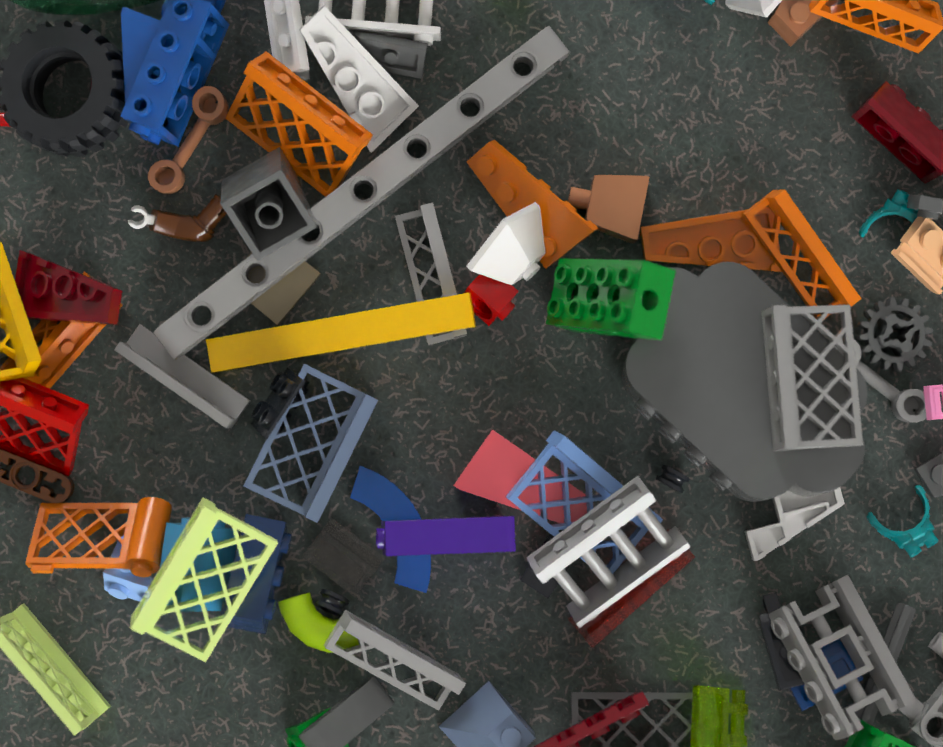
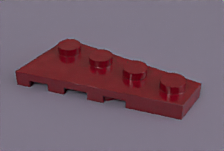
(64, 294)
(598, 723)

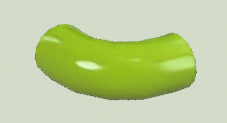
(310, 624)

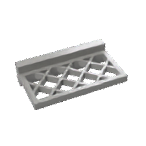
(783, 384)

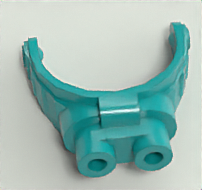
(893, 206)
(913, 538)

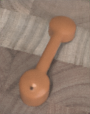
(168, 175)

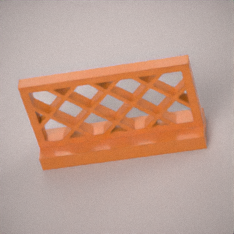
(307, 108)

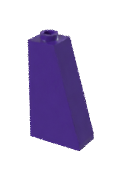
(446, 536)

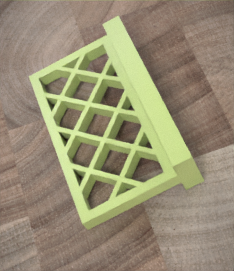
(173, 574)
(50, 670)

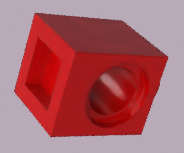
(491, 298)

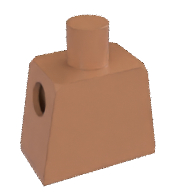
(613, 204)

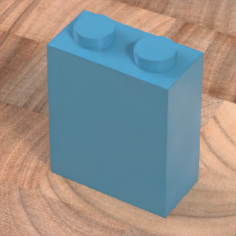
(202, 563)

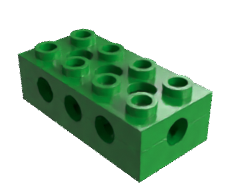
(610, 297)

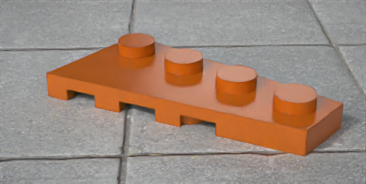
(517, 188)
(710, 241)

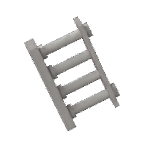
(593, 528)

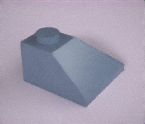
(487, 722)

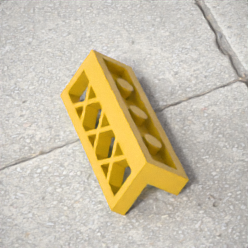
(16, 327)

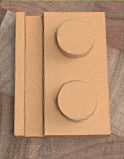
(923, 253)

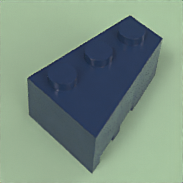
(259, 604)

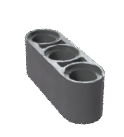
(348, 716)

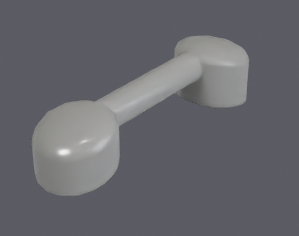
(901, 401)

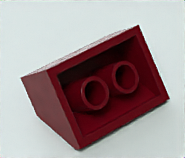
(903, 131)

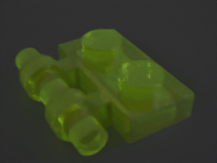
(711, 717)

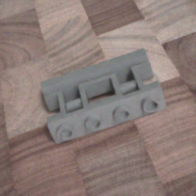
(863, 646)

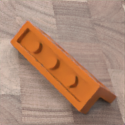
(910, 14)
(809, 245)
(59, 347)

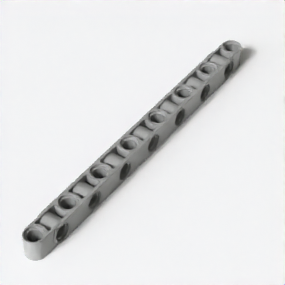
(383, 174)

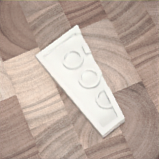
(357, 78)

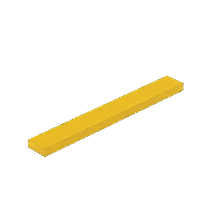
(341, 332)

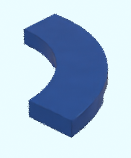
(392, 504)

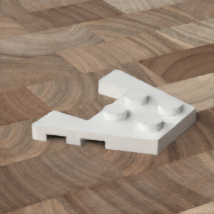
(793, 516)

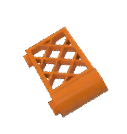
(140, 545)

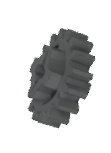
(887, 322)

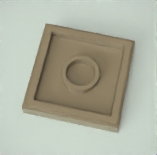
(286, 293)

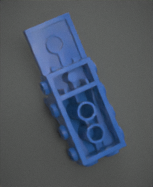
(159, 62)

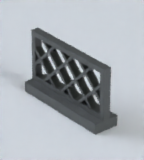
(575, 717)

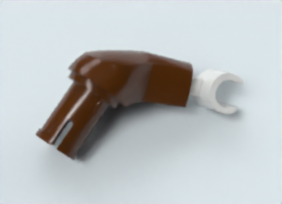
(181, 226)

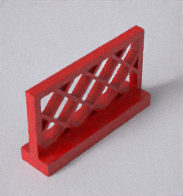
(51, 411)

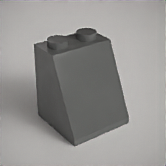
(267, 204)

